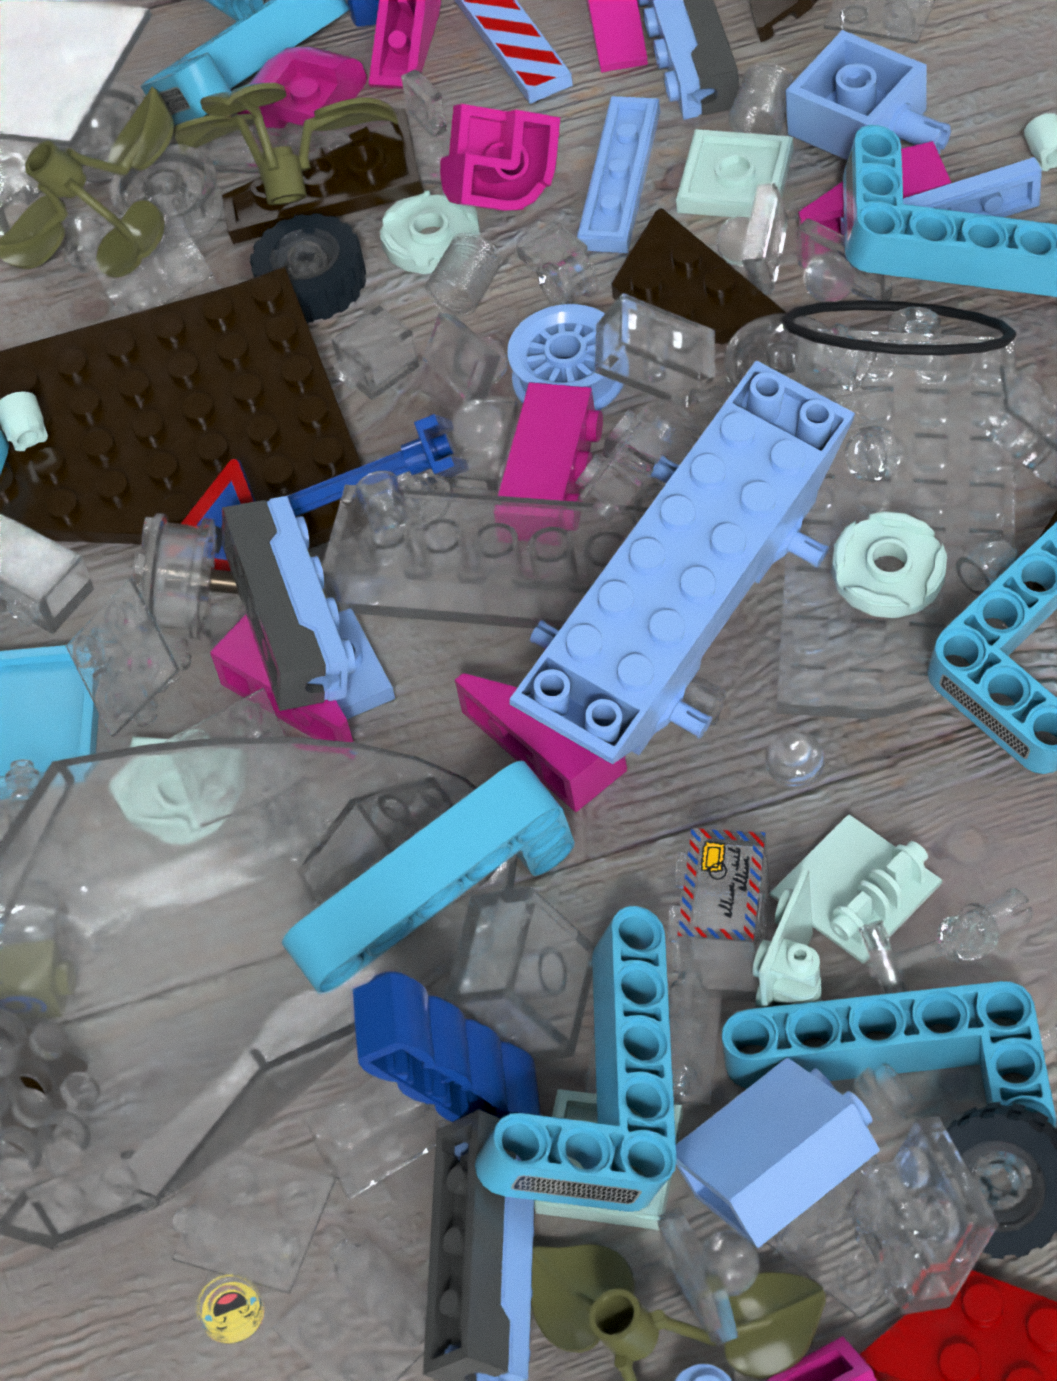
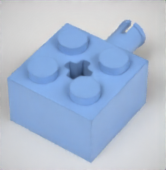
(860, 86)

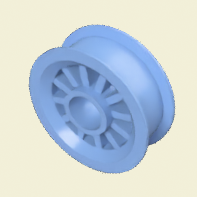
(559, 350)

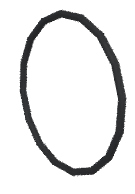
(898, 349)

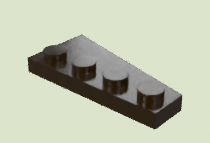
(354, 177)

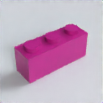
(552, 443)

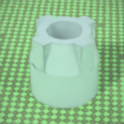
(1042, 140)
(22, 420)

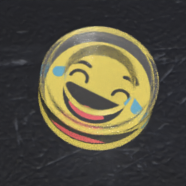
(230, 1309)

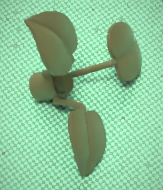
(277, 166)
(60, 174)
(589, 1297)

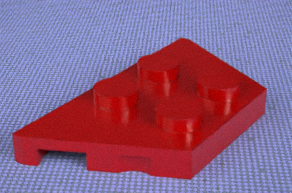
(983, 1336)

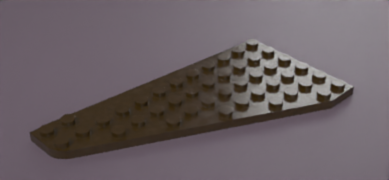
(160, 405)

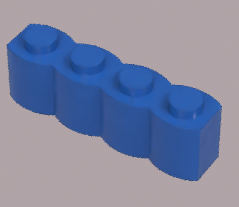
(438, 1052)

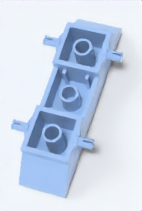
(685, 567)

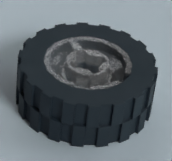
(320, 261)
(1027, 1148)

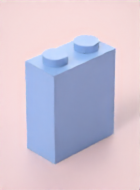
(776, 1150)

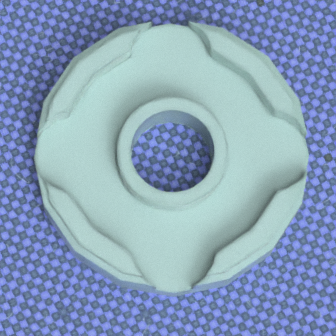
(409, 216)
(885, 592)

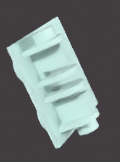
(859, 881)
(787, 965)

